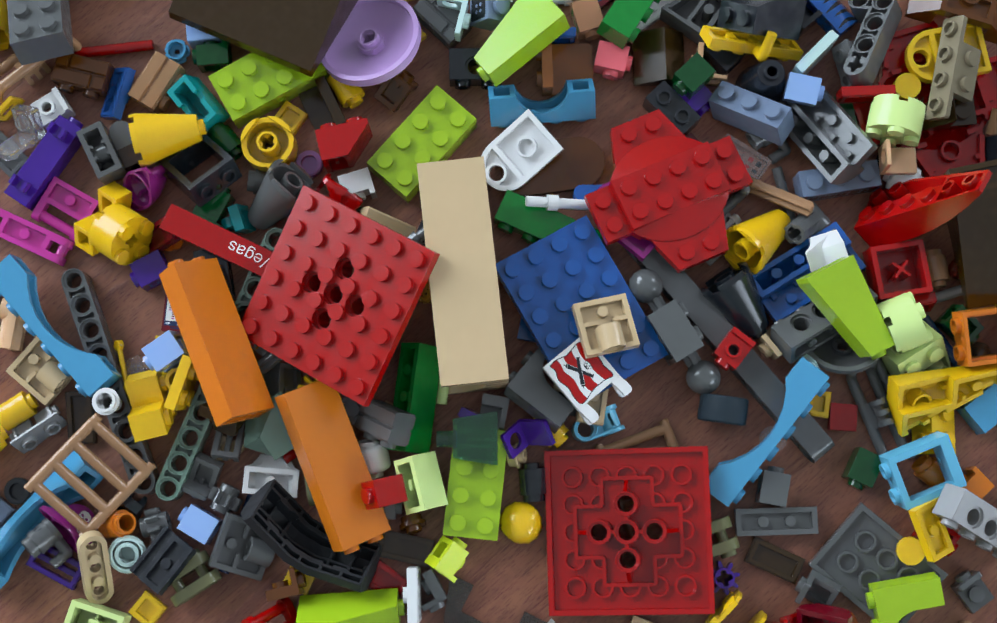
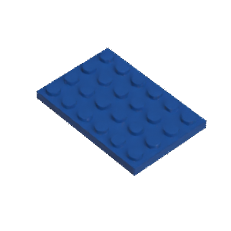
(569, 270)

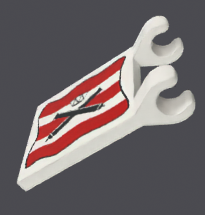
(584, 378)

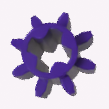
(730, 581)

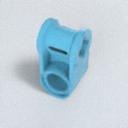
(598, 431)

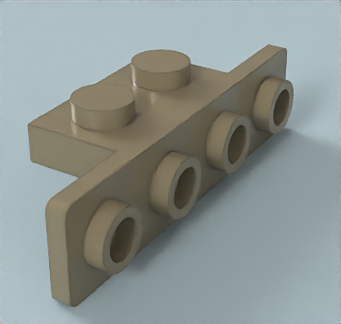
(954, 70)

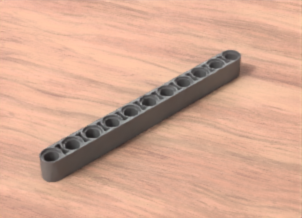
(752, 371)

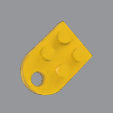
(928, 43)

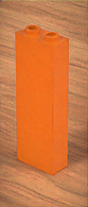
(216, 340)
(331, 465)

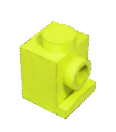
(448, 557)

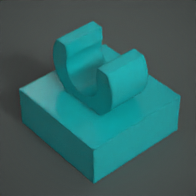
(238, 219)

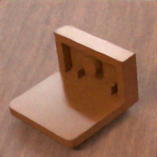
(563, 63)

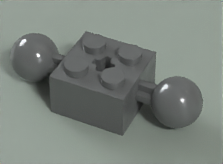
(675, 332)

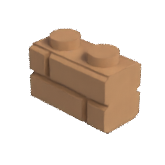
(155, 81)

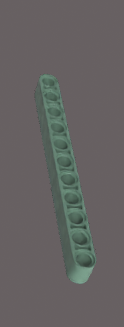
(191, 421)

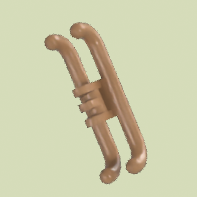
(24, 71)

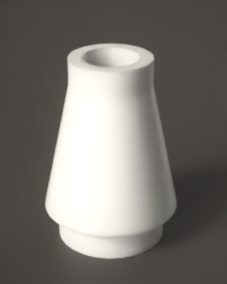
(101, 401)

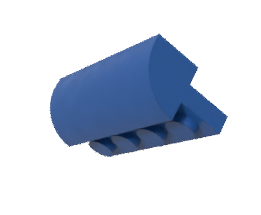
(778, 278)

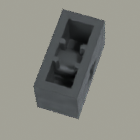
(102, 153)

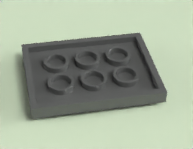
(863, 554)

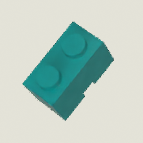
(197, 99)

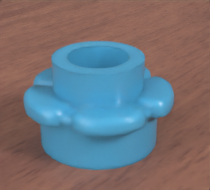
(174, 45)

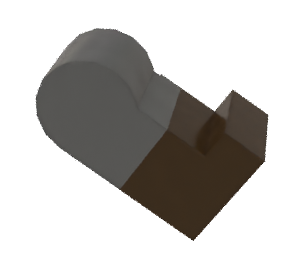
(121, 139)

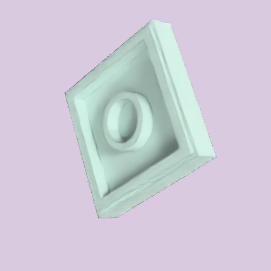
(816, 54)

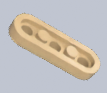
(99, 574)

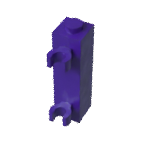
(45, 162)

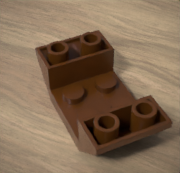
(979, 13)

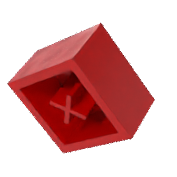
(897, 269)

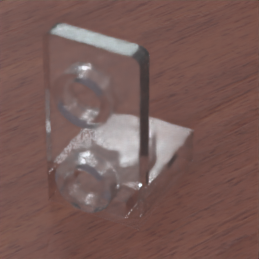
(29, 128)

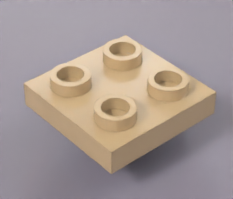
(605, 325)
(39, 373)

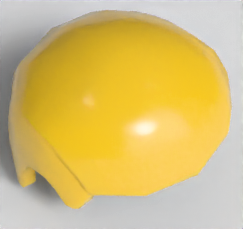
(521, 522)

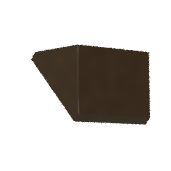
(657, 56)

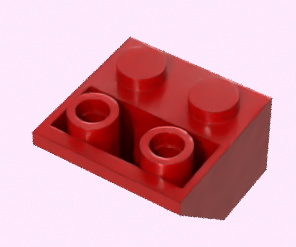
(343, 143)

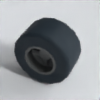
(723, 409)

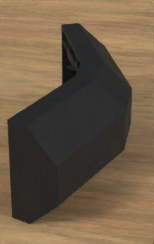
(304, 542)

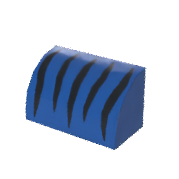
(834, 16)

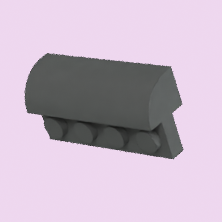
(830, 139)

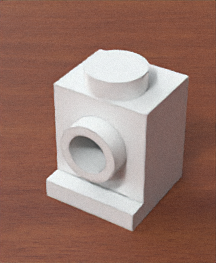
(58, 104)
(358, 183)

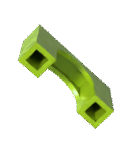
(900, 596)

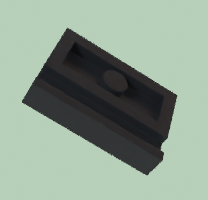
(163, 561)

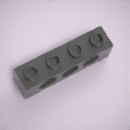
(814, 331)

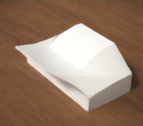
(825, 249)
(266, 469)

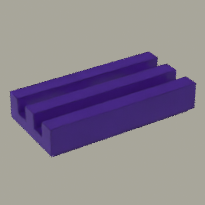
(56, 577)

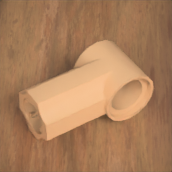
(11, 330)

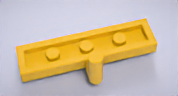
(758, 45)

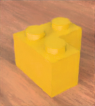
(147, 398)

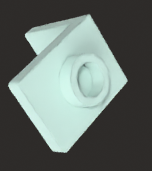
(464, 17)

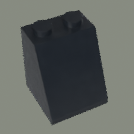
(761, 16)

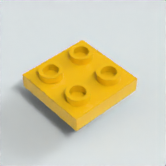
(181, 385)

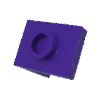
(529, 433)

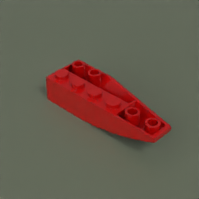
(917, 206)

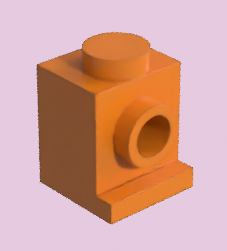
(977, 482)

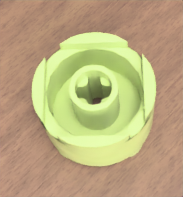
(895, 120)
(905, 322)

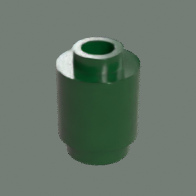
(226, 139)

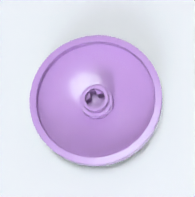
(374, 43)

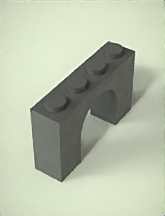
(535, 395)

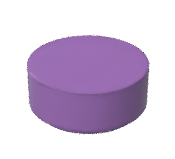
(310, 162)

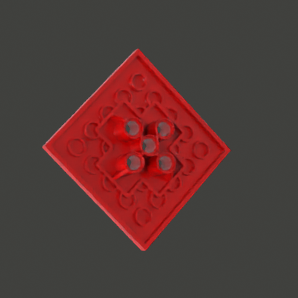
(293, 313)
(670, 572)

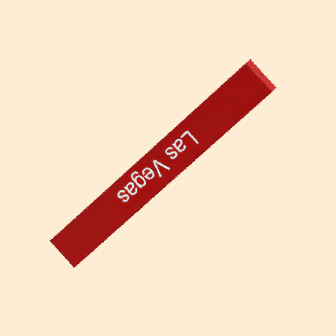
(216, 240)

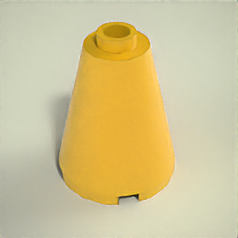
(164, 134)
(756, 239)

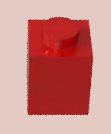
(383, 492)

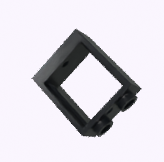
(204, 187)

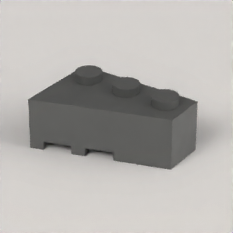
(690, 16)

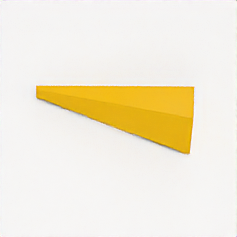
(923, 394)

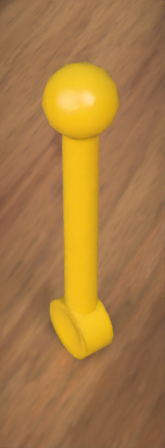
(118, 346)

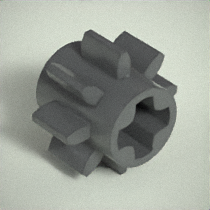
(225, 498)
(154, 522)

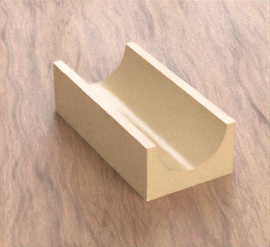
(464, 277)

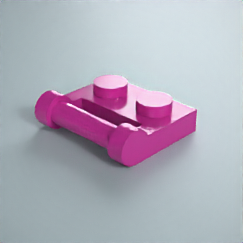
(68, 201)

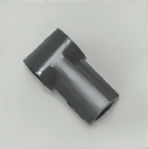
(803, 227)

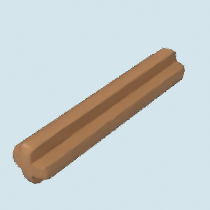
(781, 197)

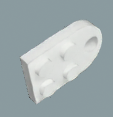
(521, 152)

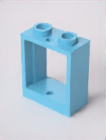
(947, 461)

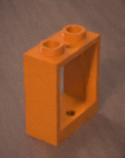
(962, 347)

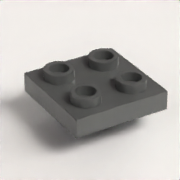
(240, 549)

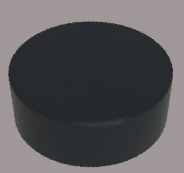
(15, 491)

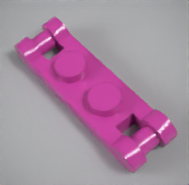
(33, 237)

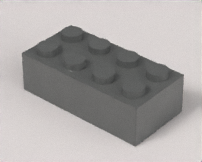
(39, 29)

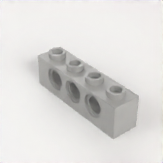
(970, 515)

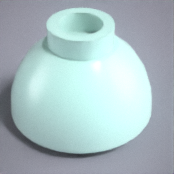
(125, 552)

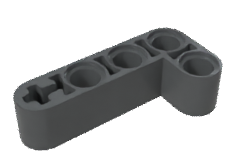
(878, 25)

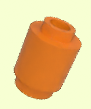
(118, 524)

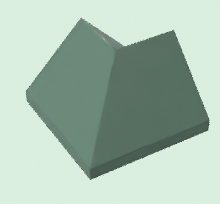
(268, 433)

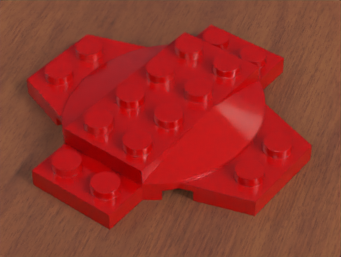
(946, 147)
(668, 190)

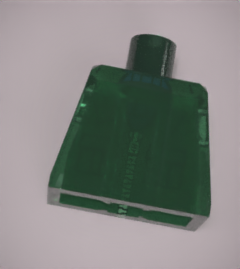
(472, 438)

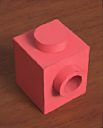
(612, 60)

